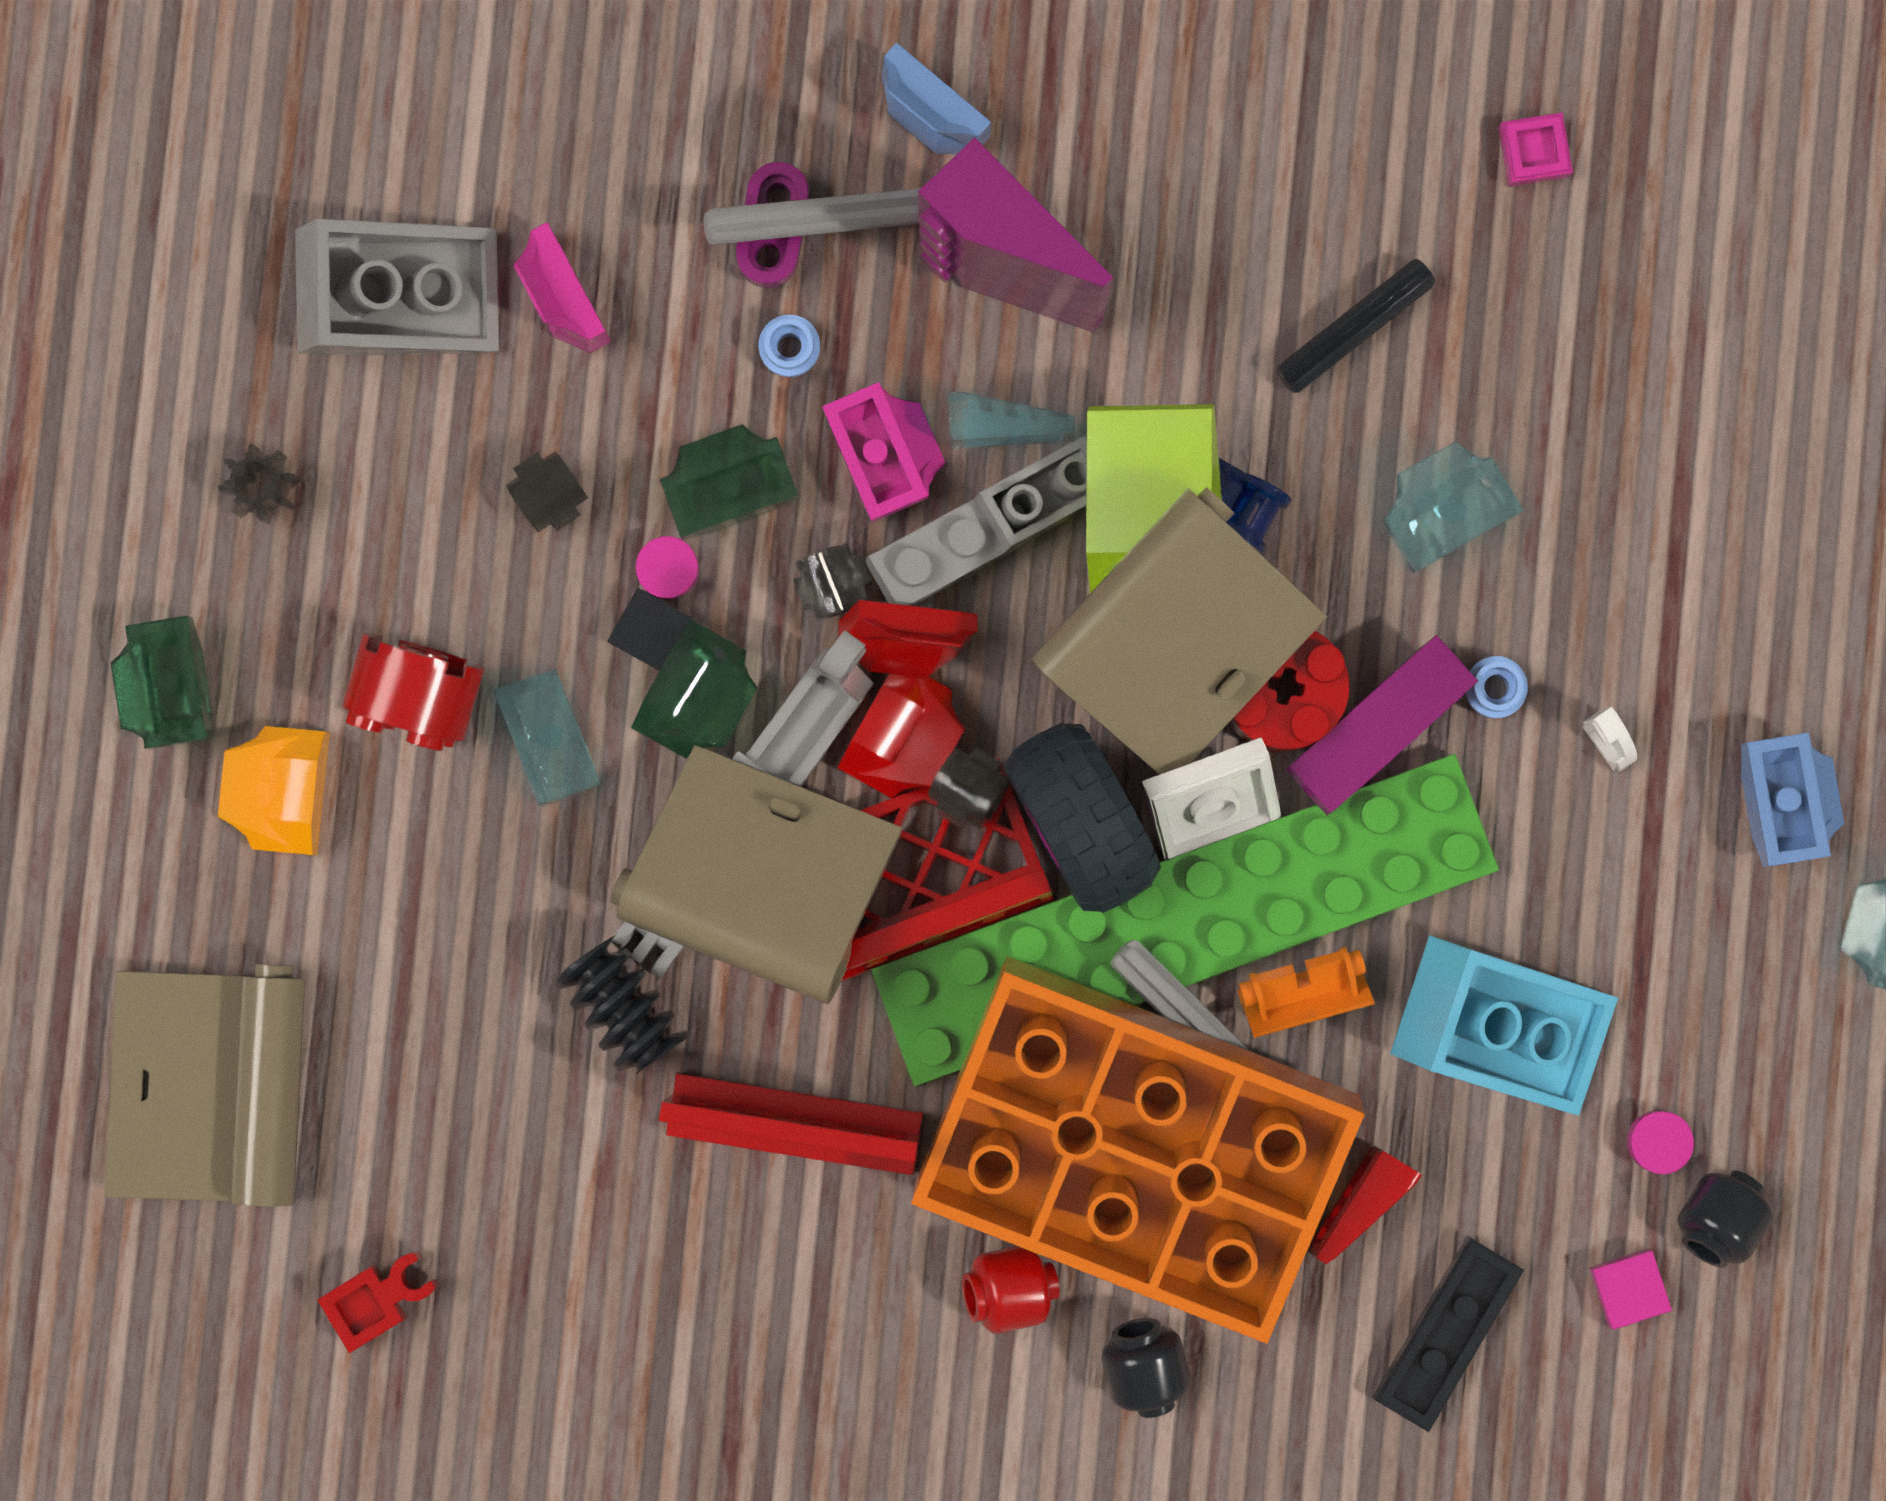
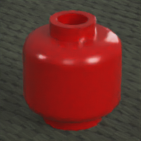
(1009, 1289)

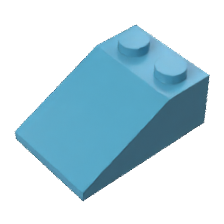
(1503, 1026)

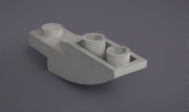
(984, 528)

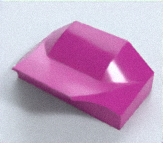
(558, 292)
(885, 448)

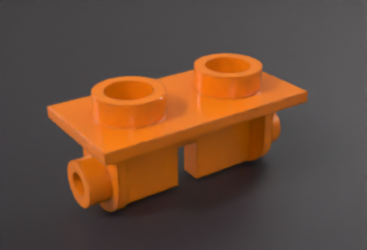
(1288, 999)

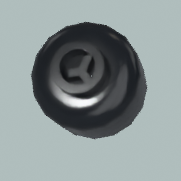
(1725, 1218)
(1145, 1367)

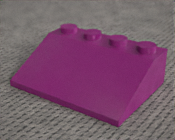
(1005, 244)

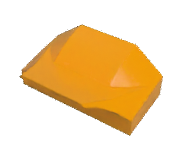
(276, 789)

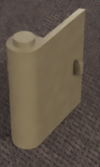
(1179, 634)
(754, 884)
(217, 1085)

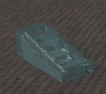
(996, 422)

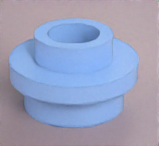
(784, 327)
(1515, 684)

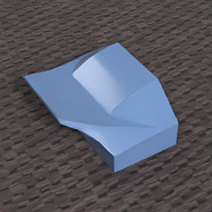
(929, 106)
(1790, 799)

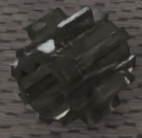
(546, 491)
(273, 494)
(832, 581)
(969, 788)

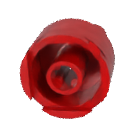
(412, 691)
(1303, 719)

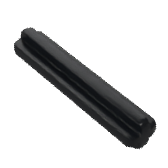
(1356, 325)

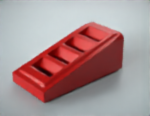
(1368, 1195)

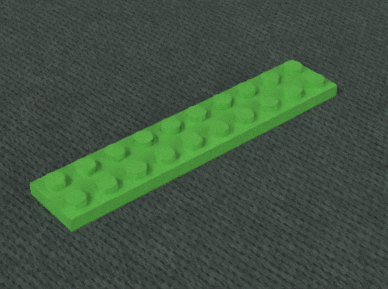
(1207, 908)

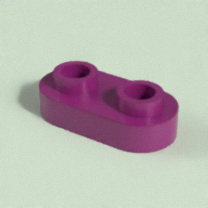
(761, 183)

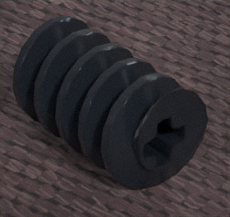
(620, 1007)

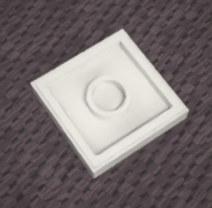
(1212, 798)

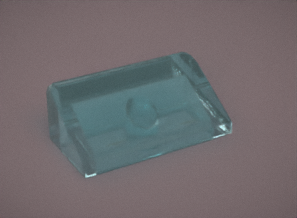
(547, 737)

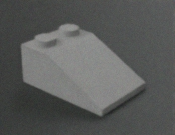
(395, 288)

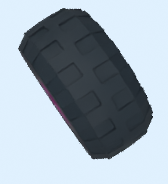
(1082, 817)

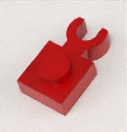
(370, 1304)

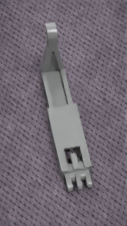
(789, 747)

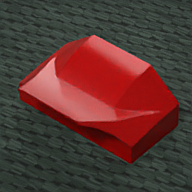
(908, 637)
(903, 736)

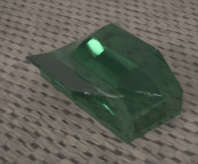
(726, 481)
(163, 684)
(697, 693)

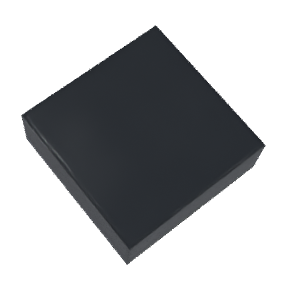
(648, 629)

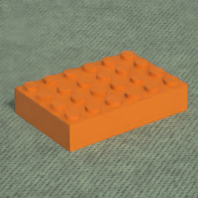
(1138, 1150)

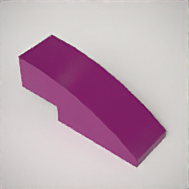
(1382, 725)

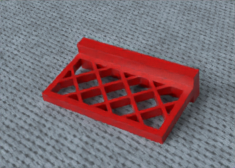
(957, 912)
(792, 1123)

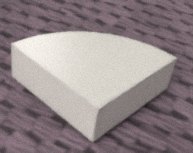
(1611, 738)

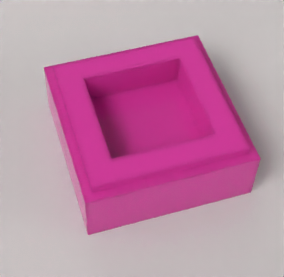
(1535, 149)
(1630, 1289)

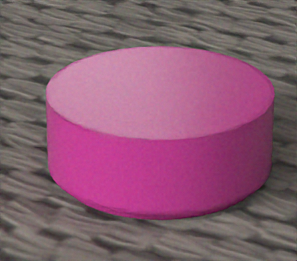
(667, 568)
(1660, 1142)

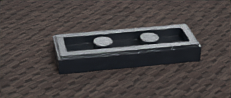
(1447, 1334)

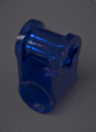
(1241, 494)

